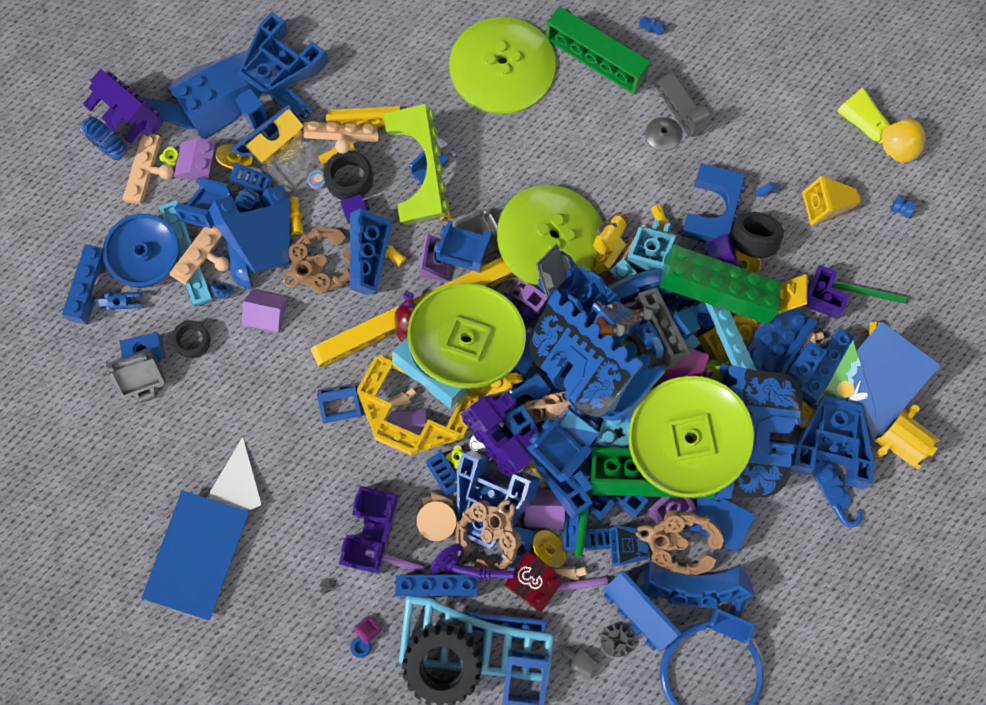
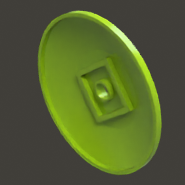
(505, 86)
(527, 224)
(469, 311)
(684, 408)

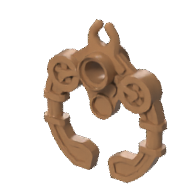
(315, 264)
(496, 524)
(672, 539)

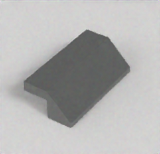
(673, 343)

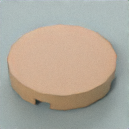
(436, 520)

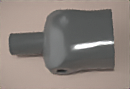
(581, 662)

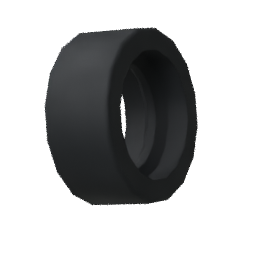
(181, 329)

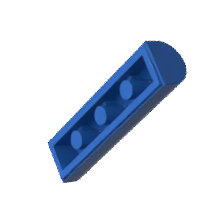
(525, 623)

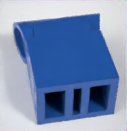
(730, 518)

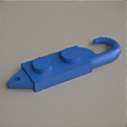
(834, 492)

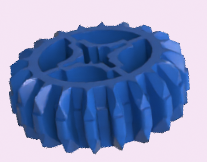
(103, 138)

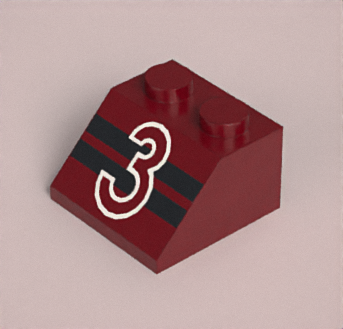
(534, 582)

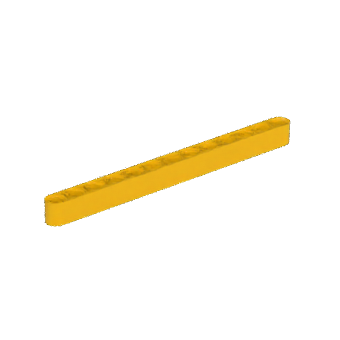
(384, 324)

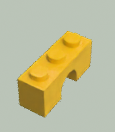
(288, 127)

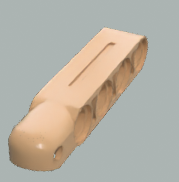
(548, 407)

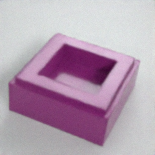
(367, 629)

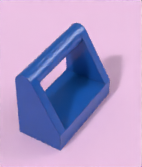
(337, 393)

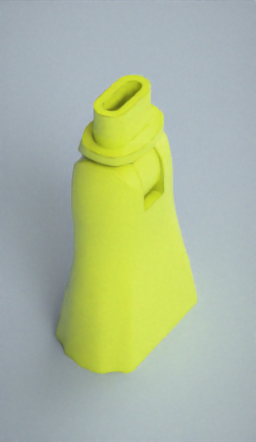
(864, 114)

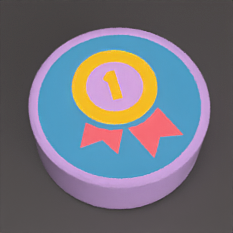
(316, 180)

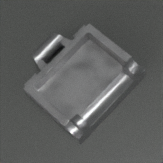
(479, 222)
(136, 374)

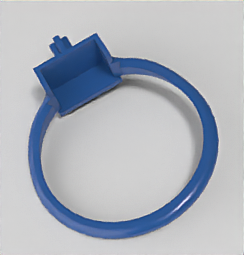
(726, 624)

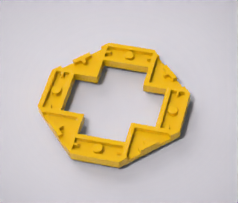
(397, 437)

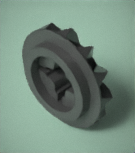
(608, 645)

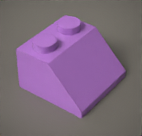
(196, 159)

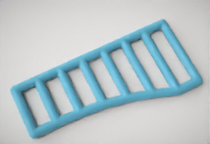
(469, 621)

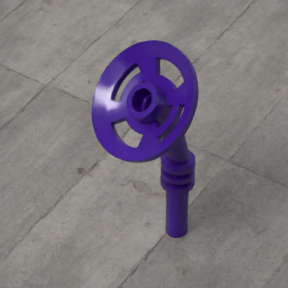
(449, 561)

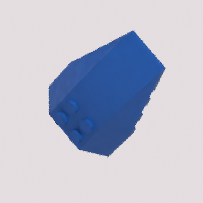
(210, 93)

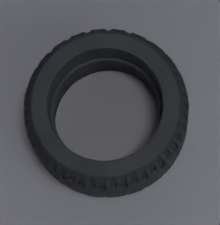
(350, 158)
(759, 224)

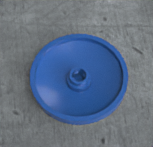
(141, 250)

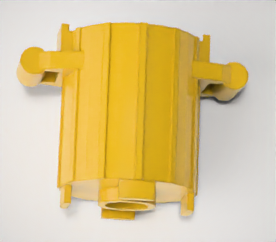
(907, 438)

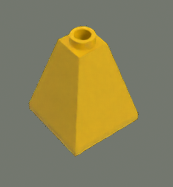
(828, 199)

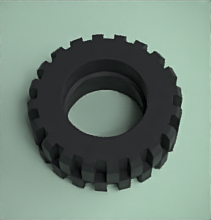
(442, 690)

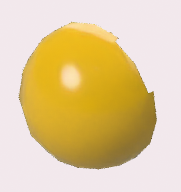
(904, 140)

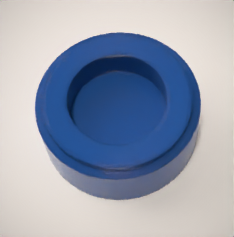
(360, 648)

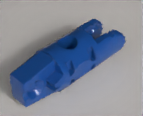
(111, 302)
(650, 338)

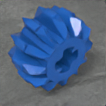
(247, 201)

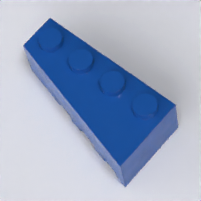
(367, 250)

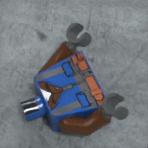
(619, 320)

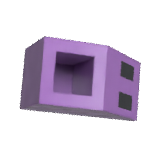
(529, 296)

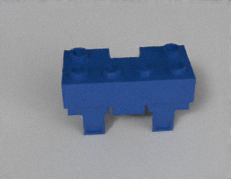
(583, 290)

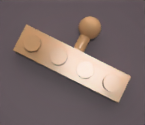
(340, 132)
(143, 168)
(197, 254)

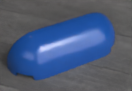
(267, 129)
(239, 269)

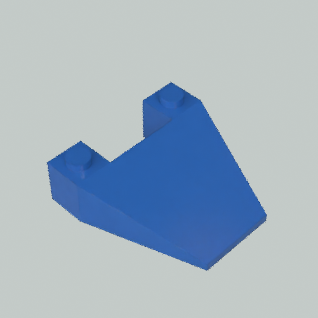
(273, 65)
(258, 234)
(838, 436)
(475, 486)

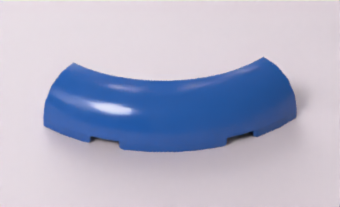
(635, 284)
(695, 590)

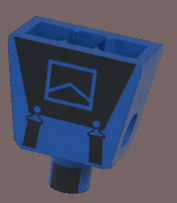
(626, 546)

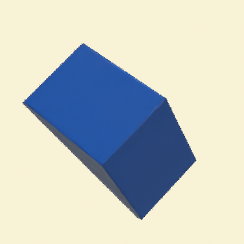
(600, 506)

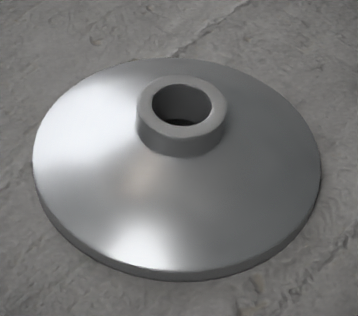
(659, 140)

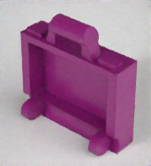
(690, 366)

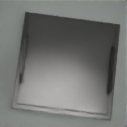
(553, 269)

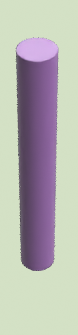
(397, 561)
(583, 584)

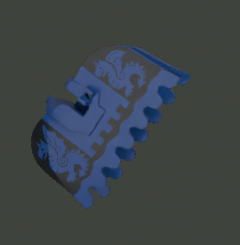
(594, 373)
(774, 406)

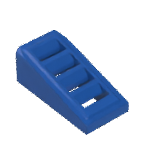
(266, 180)
(434, 459)
(588, 545)

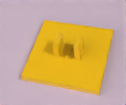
(793, 293)

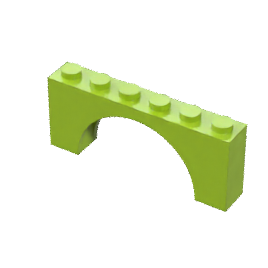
(430, 198)

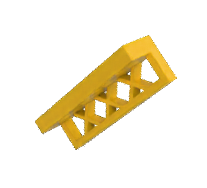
(360, 116)

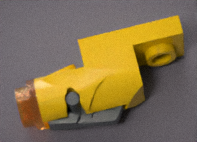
(609, 241)

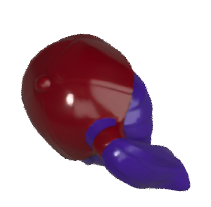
(403, 315)

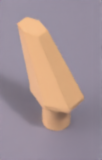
(813, 337)
(402, 398)
(437, 497)
(571, 571)

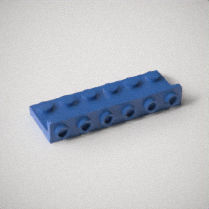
(777, 343)

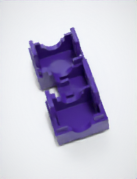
(123, 106)
(484, 420)
(378, 512)

